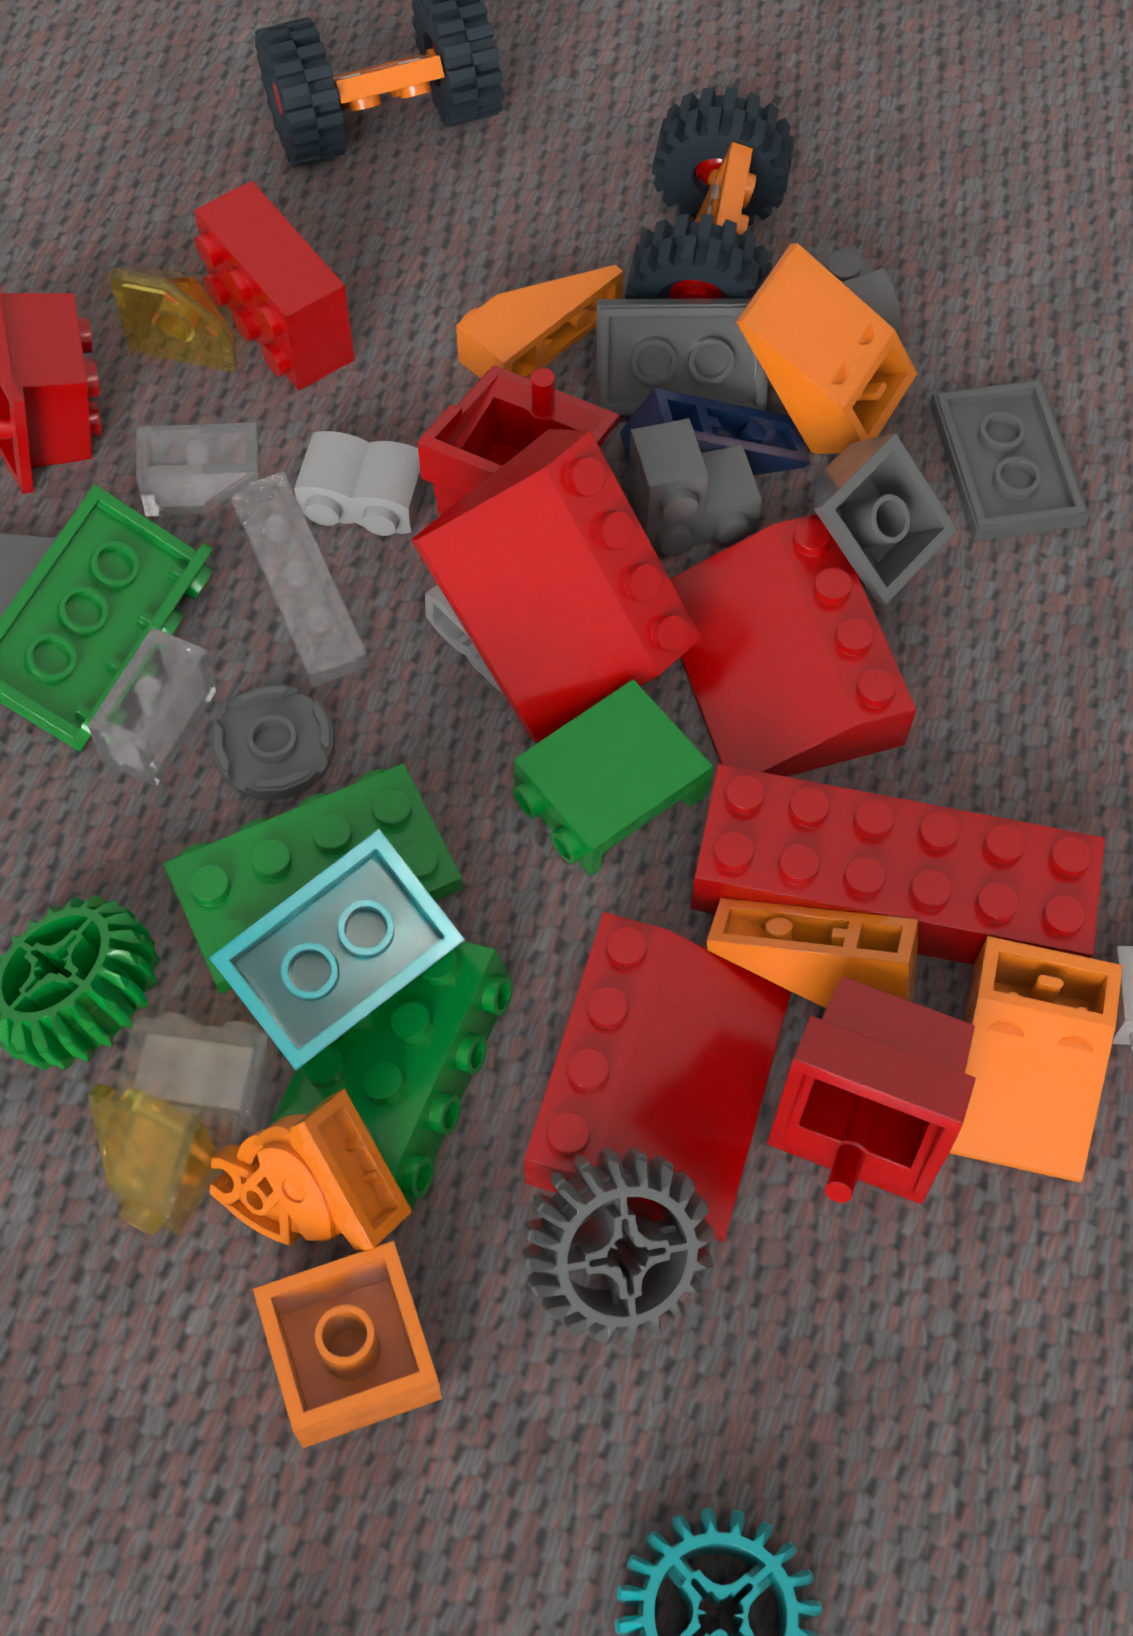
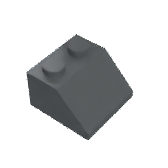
(881, 513)

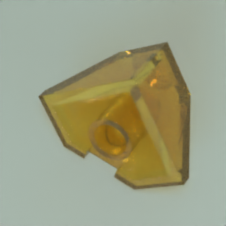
(172, 317)
(152, 1158)

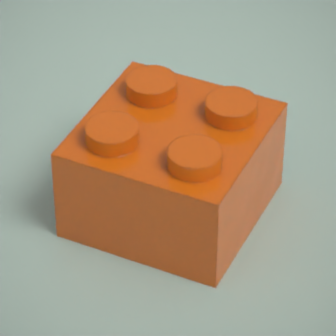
(347, 1344)

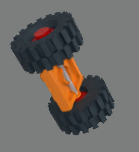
(304, 96)
(724, 165)

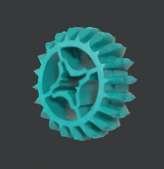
(694, 1586)

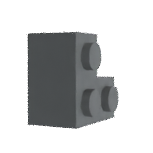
(688, 494)

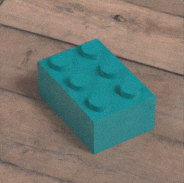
(337, 949)

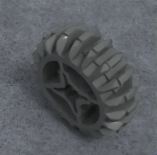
(666, 1247)

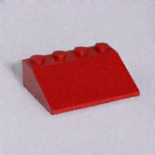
(557, 582)
(790, 654)
(660, 1058)

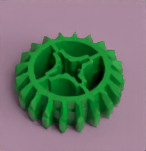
(74, 982)

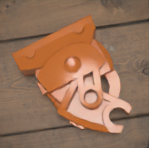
(312, 1179)

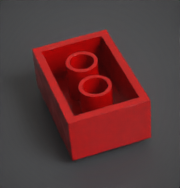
(274, 286)

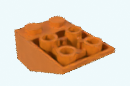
(825, 353)
(1037, 1056)

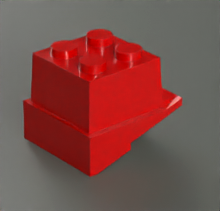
(45, 384)
(497, 423)
(876, 1092)

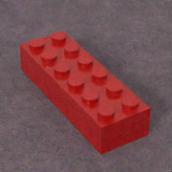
(899, 858)

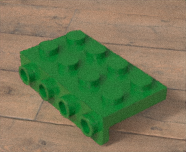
(90, 611)
(251, 872)
(412, 1061)

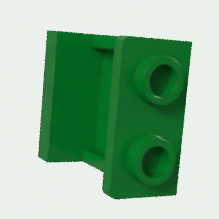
(608, 775)

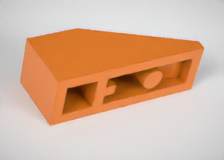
(534, 323)
(815, 947)

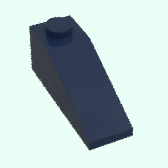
(767, 437)

